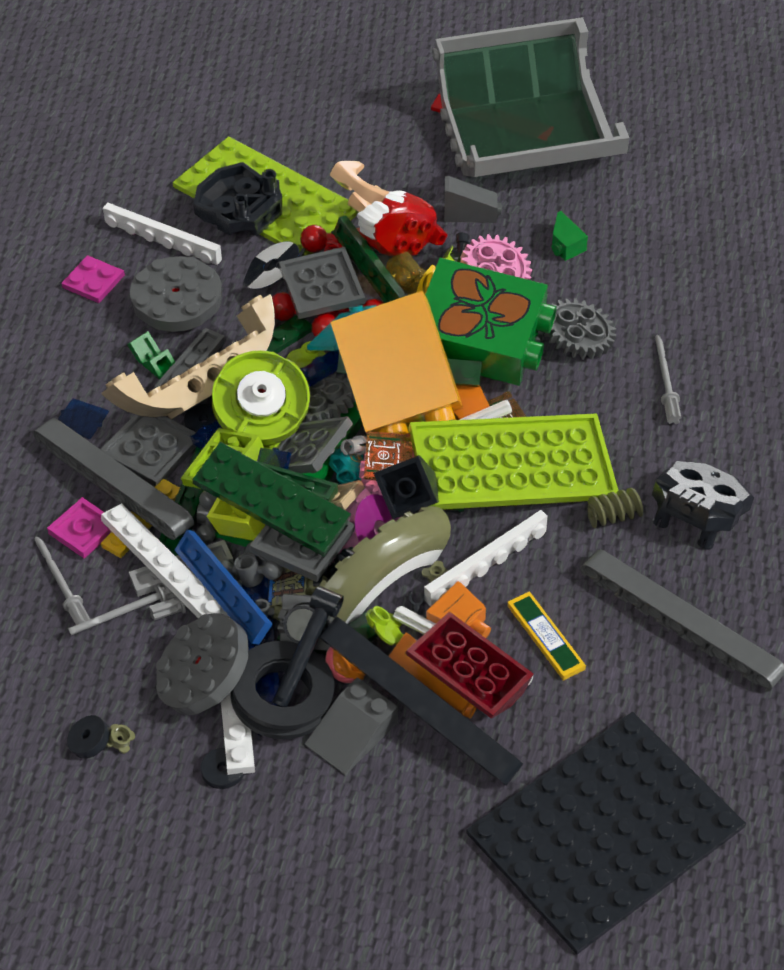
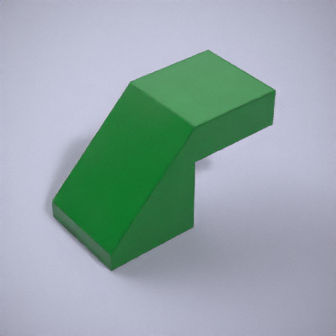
(150, 356)

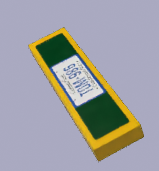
(546, 636)

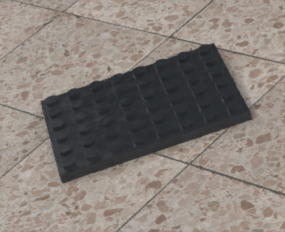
(605, 831)

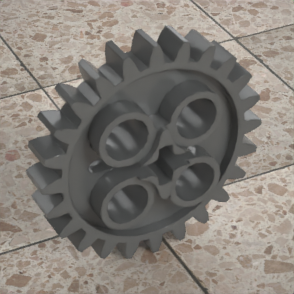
(581, 329)
(329, 398)

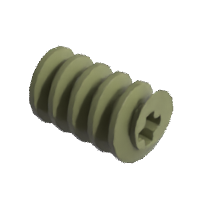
(614, 505)

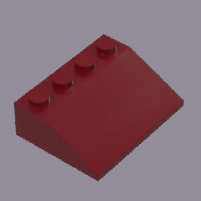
(471, 665)

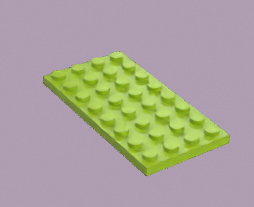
(302, 199)
(515, 460)

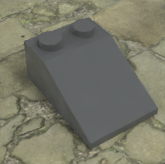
(353, 726)

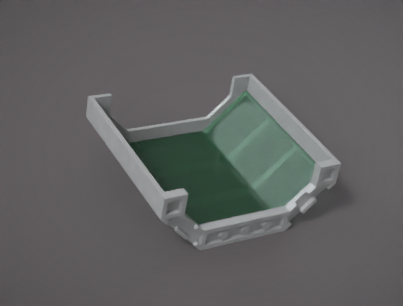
(522, 99)

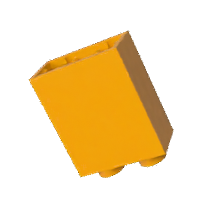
(397, 365)

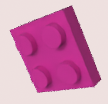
(93, 279)
(80, 528)

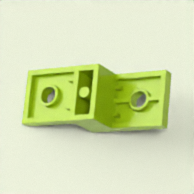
(243, 442)

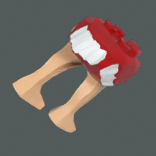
(390, 220)

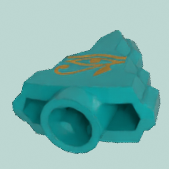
(346, 466)

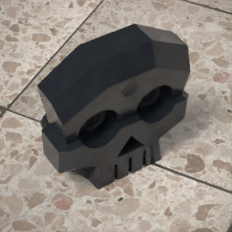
(239, 199)
(701, 498)

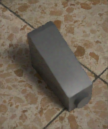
(469, 203)

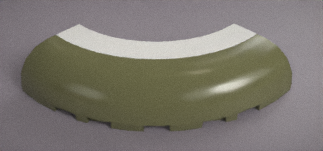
(394, 551)

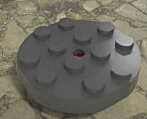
(176, 293)
(202, 664)

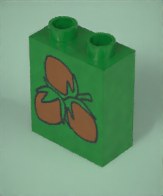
(490, 318)

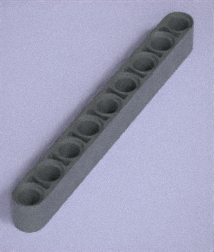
(114, 478)
(684, 618)

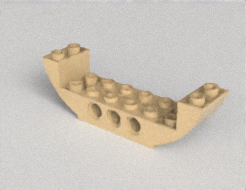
(197, 382)

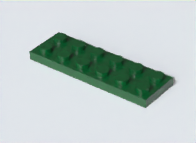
(271, 499)

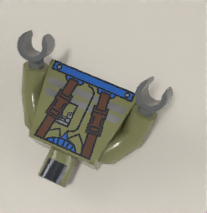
(287, 583)

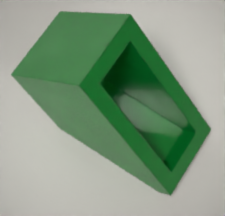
(568, 238)

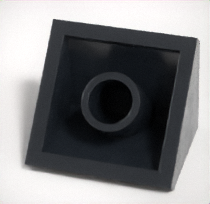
(407, 486)

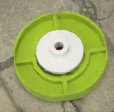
(261, 396)

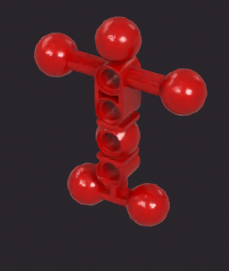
(314, 239)

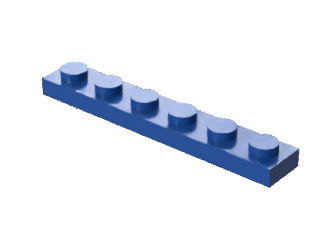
(223, 587)

